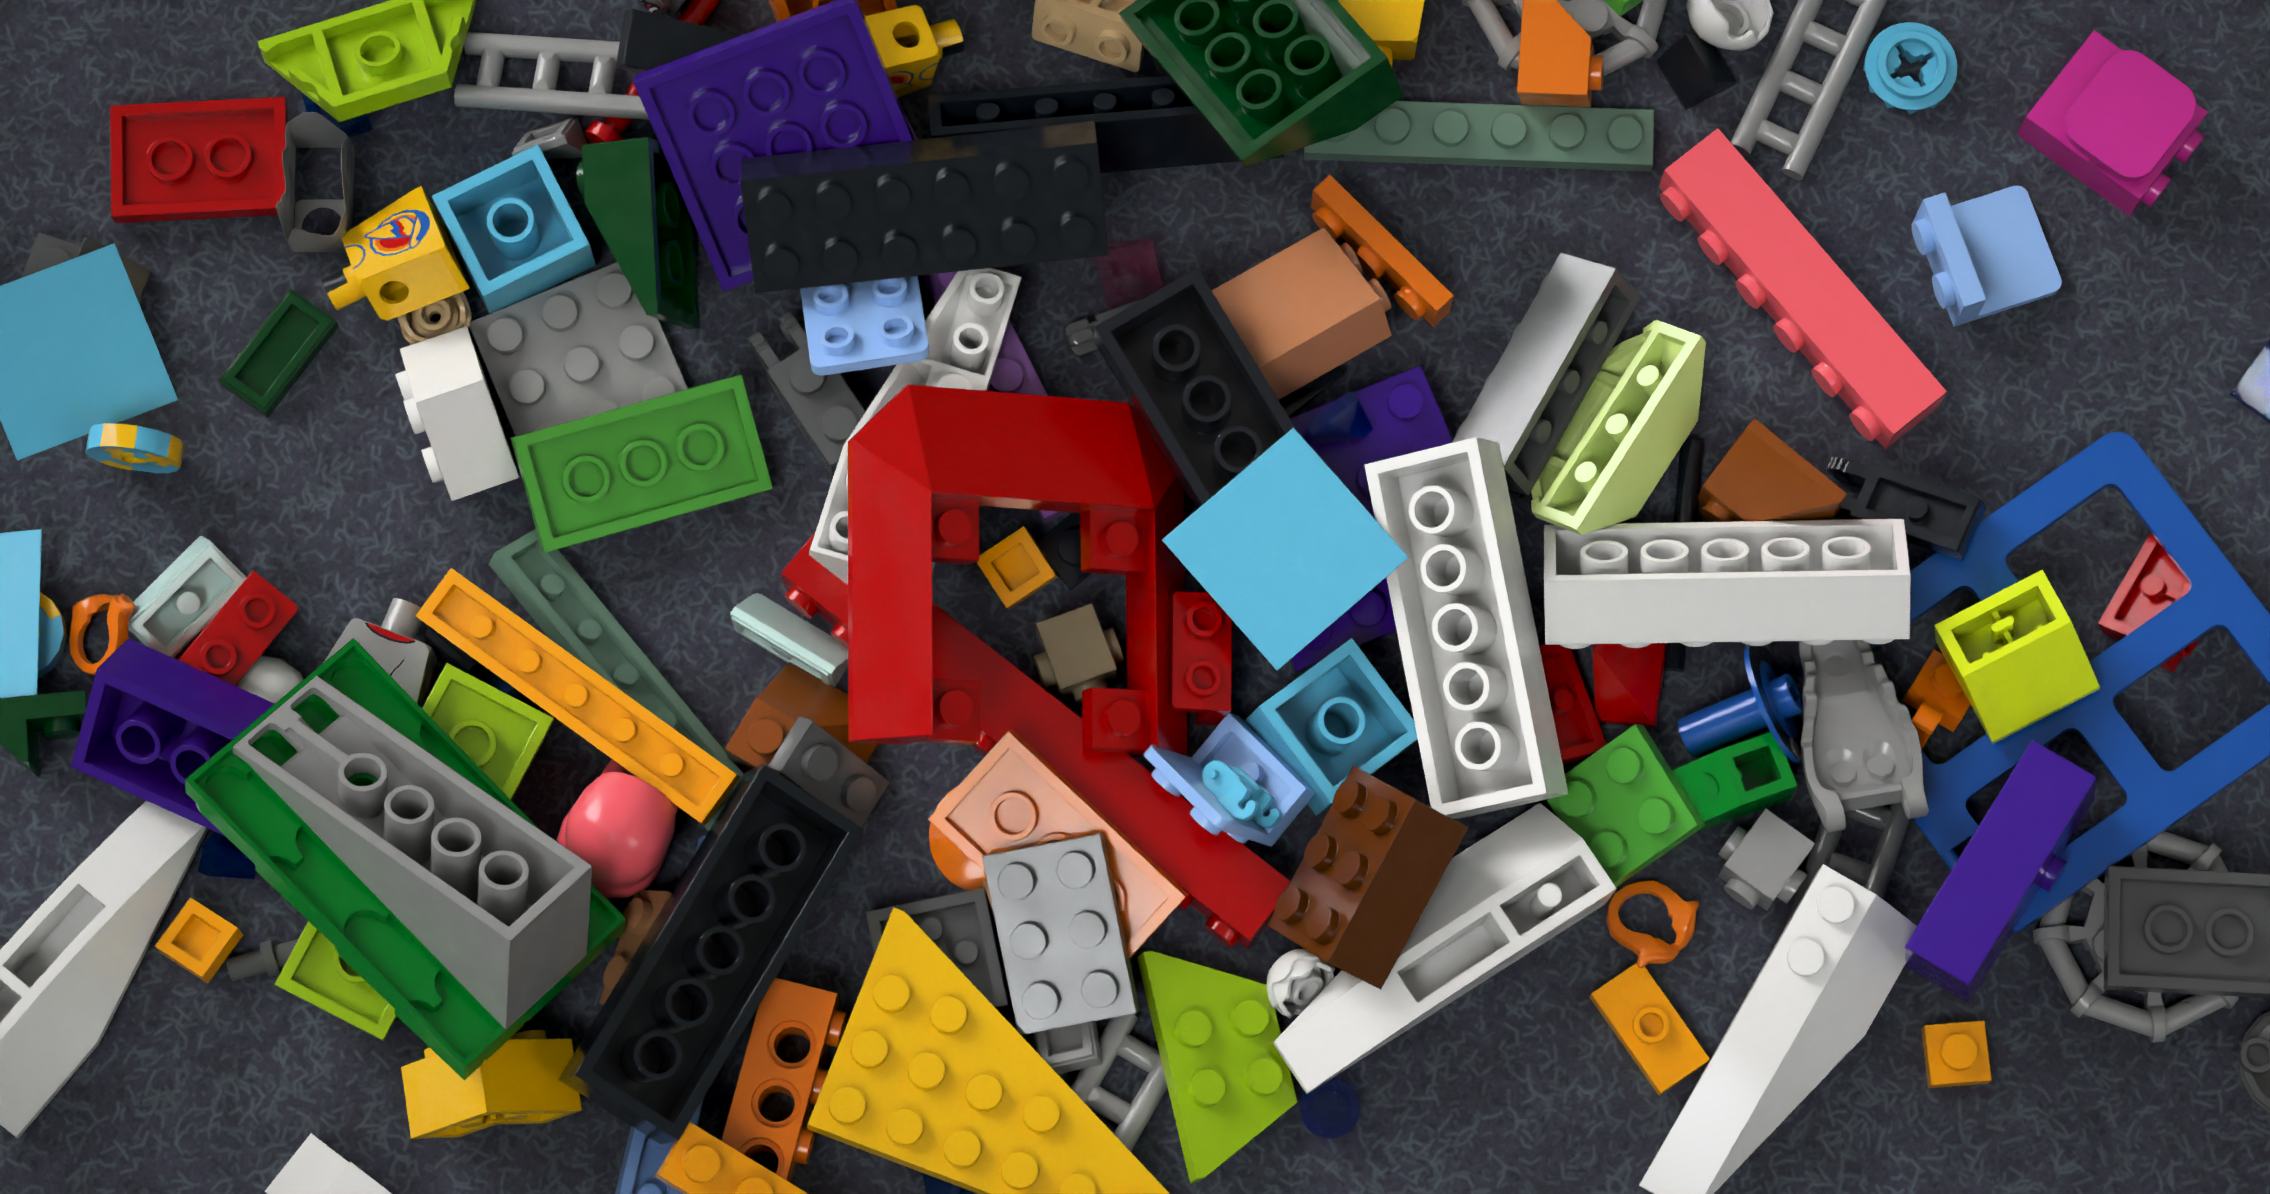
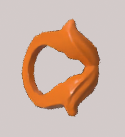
(118, 617)
(1651, 949)

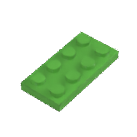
(641, 463)

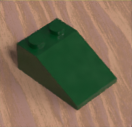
(644, 224)

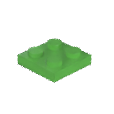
(1627, 805)

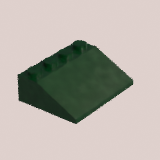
(1268, 69)

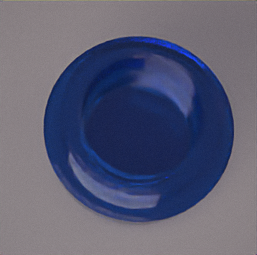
(1330, 1109)

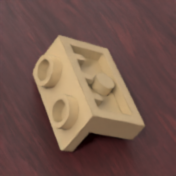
(1089, 29)

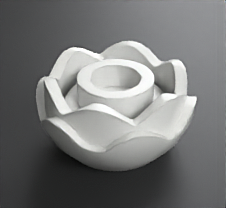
(1297, 981)

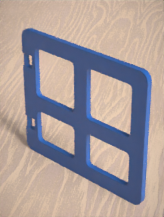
(2215, 600)

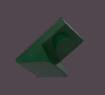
(54, 713)

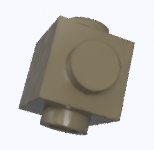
(1076, 653)

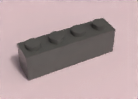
(1550, 365)

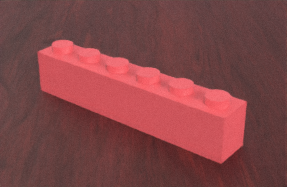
(1800, 290)

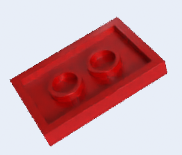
(197, 159)

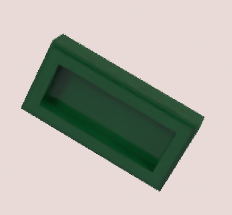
(278, 353)

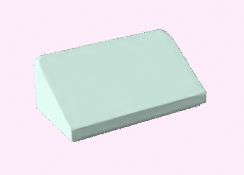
(184, 598)
(790, 638)

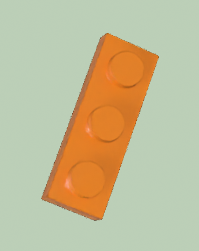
(1380, 253)

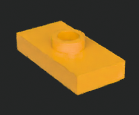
(1649, 1028)

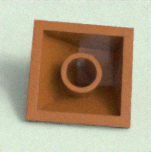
(1767, 482)
(776, 711)

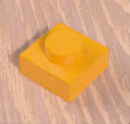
(1016, 568)
(199, 940)
(1956, 1054)

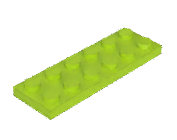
(502, 741)

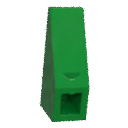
(1737, 780)

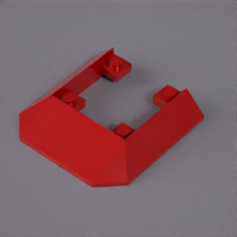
(916, 502)

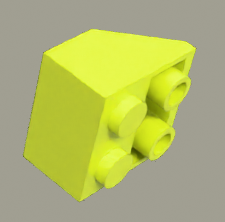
(2016, 656)

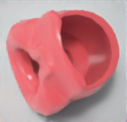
(620, 831)

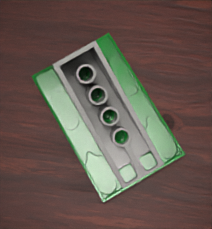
(406, 858)

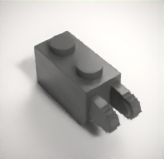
(816, 404)

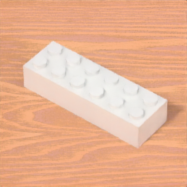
(1727, 583)
(1467, 630)

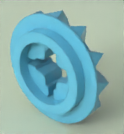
(1915, 43)

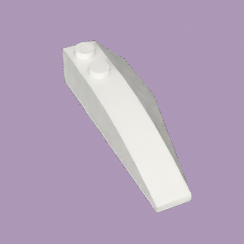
(1788, 1033)

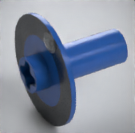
(1770, 703)

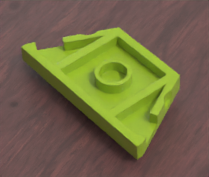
(373, 54)
(1215, 1057)

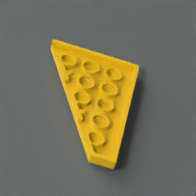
(955, 1088)

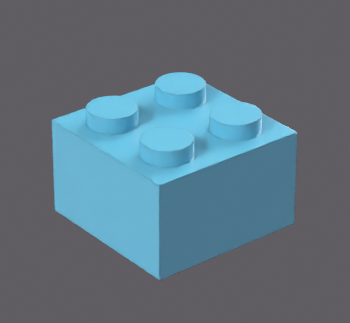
(514, 230)
(1334, 720)

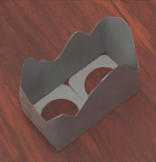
(315, 131)

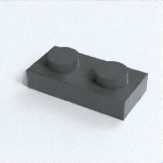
(828, 771)

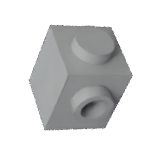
(1764, 862)

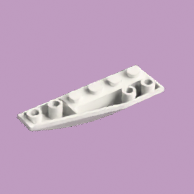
(963, 346)
(1482, 917)
(79, 955)

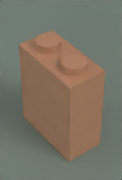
(1305, 311)

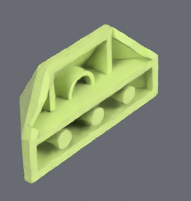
(1624, 431)

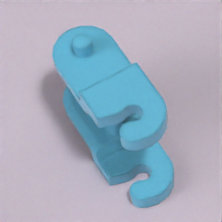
(1240, 794)

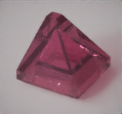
(1128, 272)

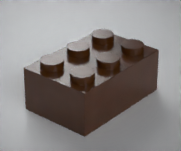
(1366, 877)

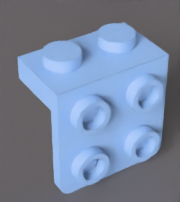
(1985, 253)
(864, 325)
(1240, 747)

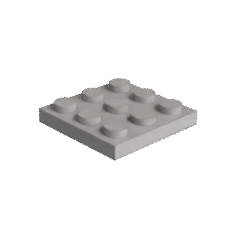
(575, 352)

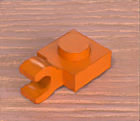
(1936, 698)

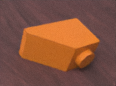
(1556, 58)

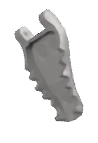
(1856, 735)

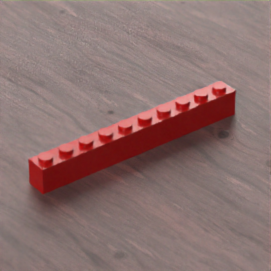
(1219, 874)

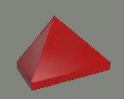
(1628, 683)

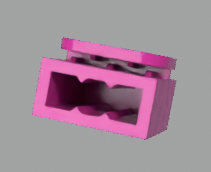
(2116, 123)

